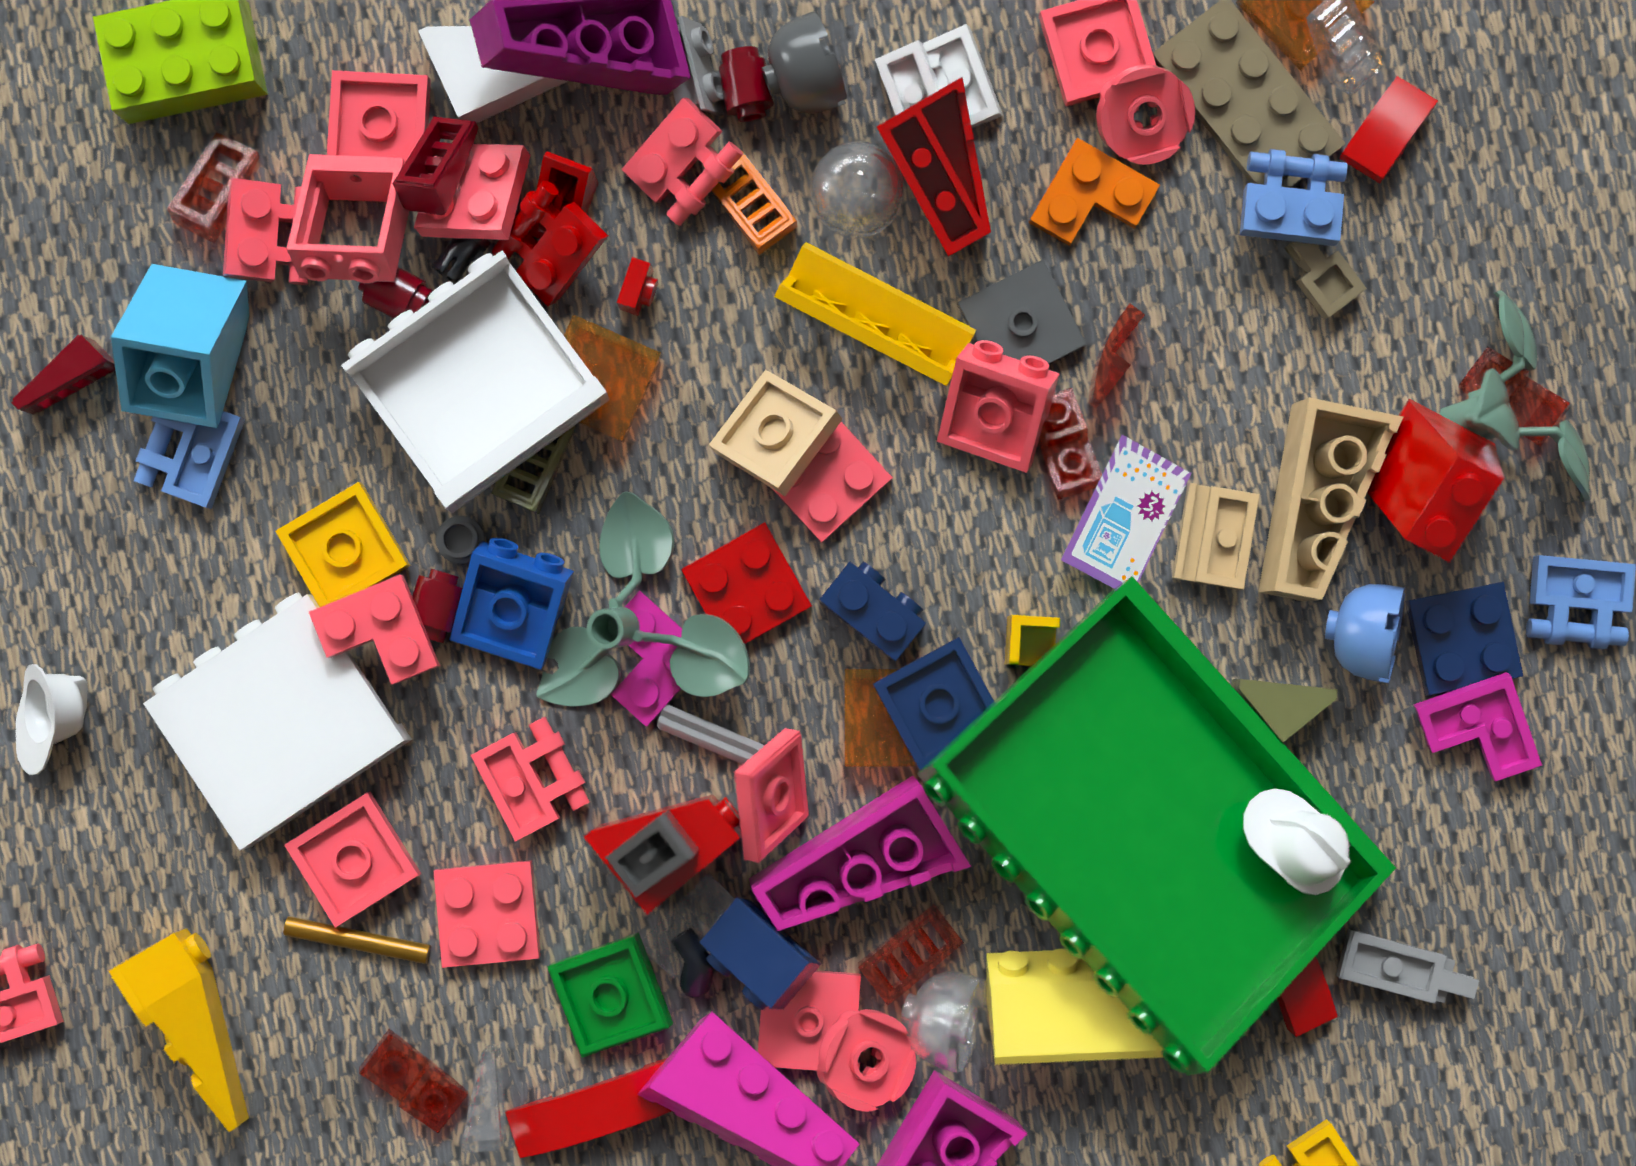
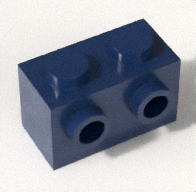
(872, 611)
(758, 955)

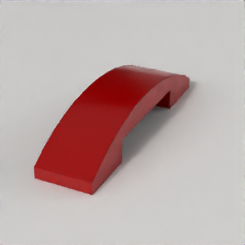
(583, 1113)

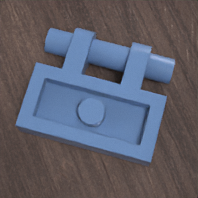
(1292, 212)
(198, 461)
(1581, 585)

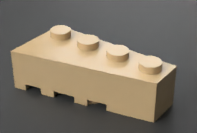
(1320, 493)

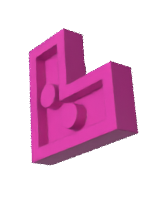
(650, 683)
(1485, 712)

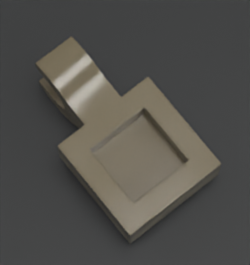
(1327, 281)

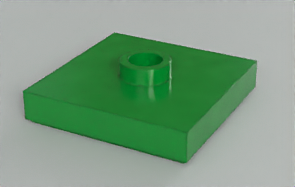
(610, 995)

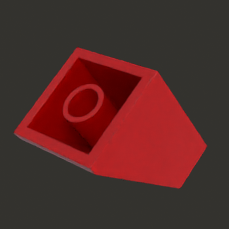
(1435, 480)
(707, 822)

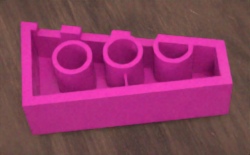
(860, 858)
(745, 1100)
(951, 1129)

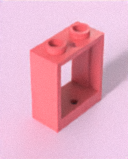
(334, 179)

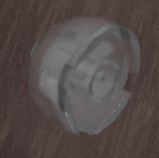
(857, 190)
(944, 1018)

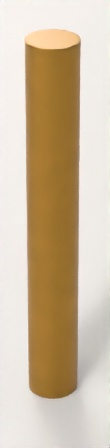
(357, 940)

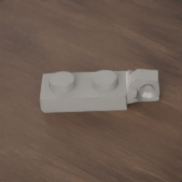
(1401, 968)

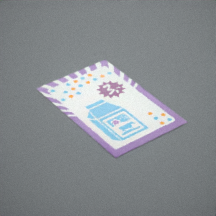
(1126, 514)

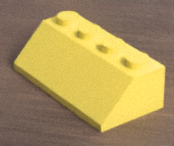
(1054, 1011)

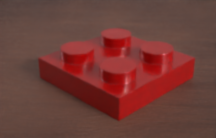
(748, 584)

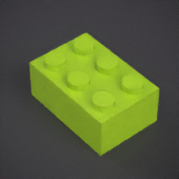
(179, 57)

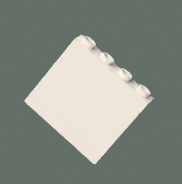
(475, 380)
(273, 722)

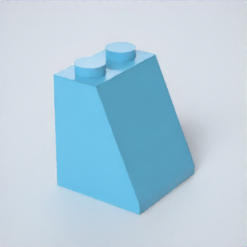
(180, 344)

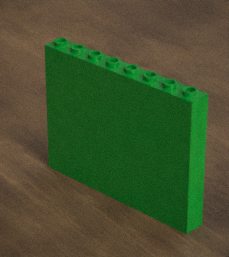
(1119, 812)

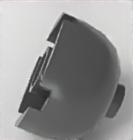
(804, 67)

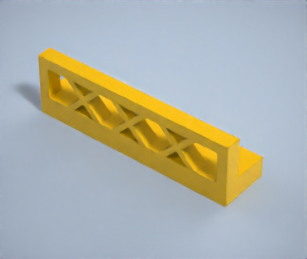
(884, 316)

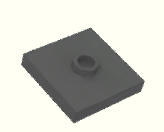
(1024, 316)

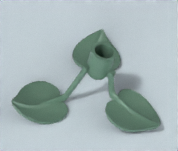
(1489, 409)
(707, 656)

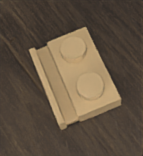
(1215, 536)

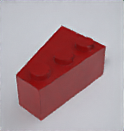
(940, 164)

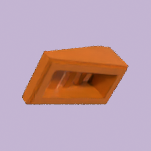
(772, 232)

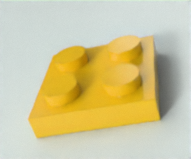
(342, 546)

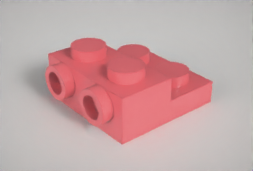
(997, 404)

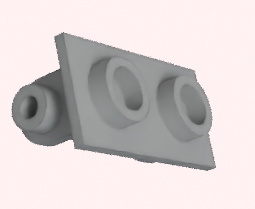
(704, 86)

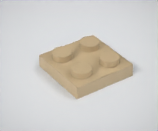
(775, 432)

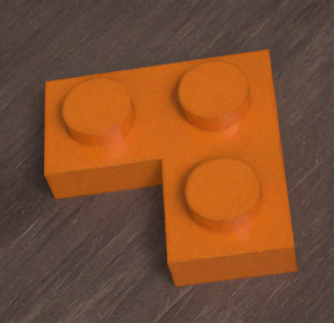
(1091, 180)

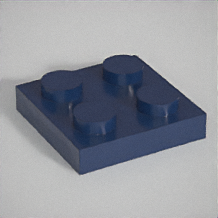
(1463, 637)
(934, 699)

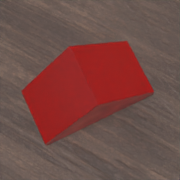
(574, 184)

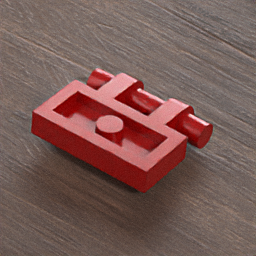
(560, 252)

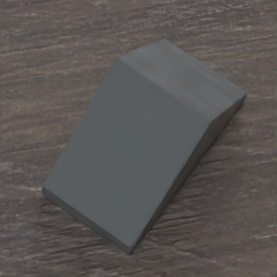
(652, 853)

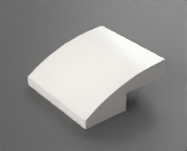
(927, 67)

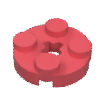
(1167, 129)
(840, 1052)

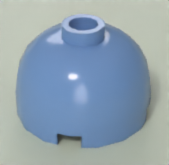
(1368, 630)

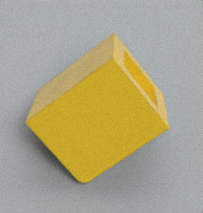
(1029, 638)

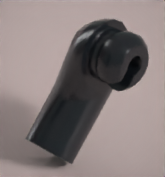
(696, 970)

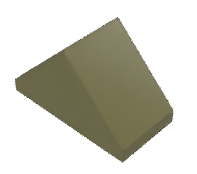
(1284, 706)

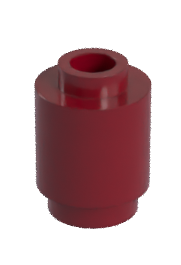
(744, 84)
(396, 297)
(437, 602)

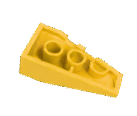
(179, 993)

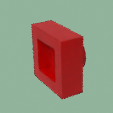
(638, 287)

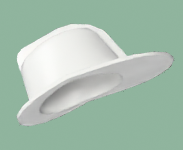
(48, 713)
(1296, 840)

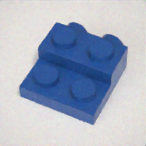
(511, 602)

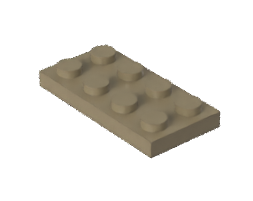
(1245, 91)

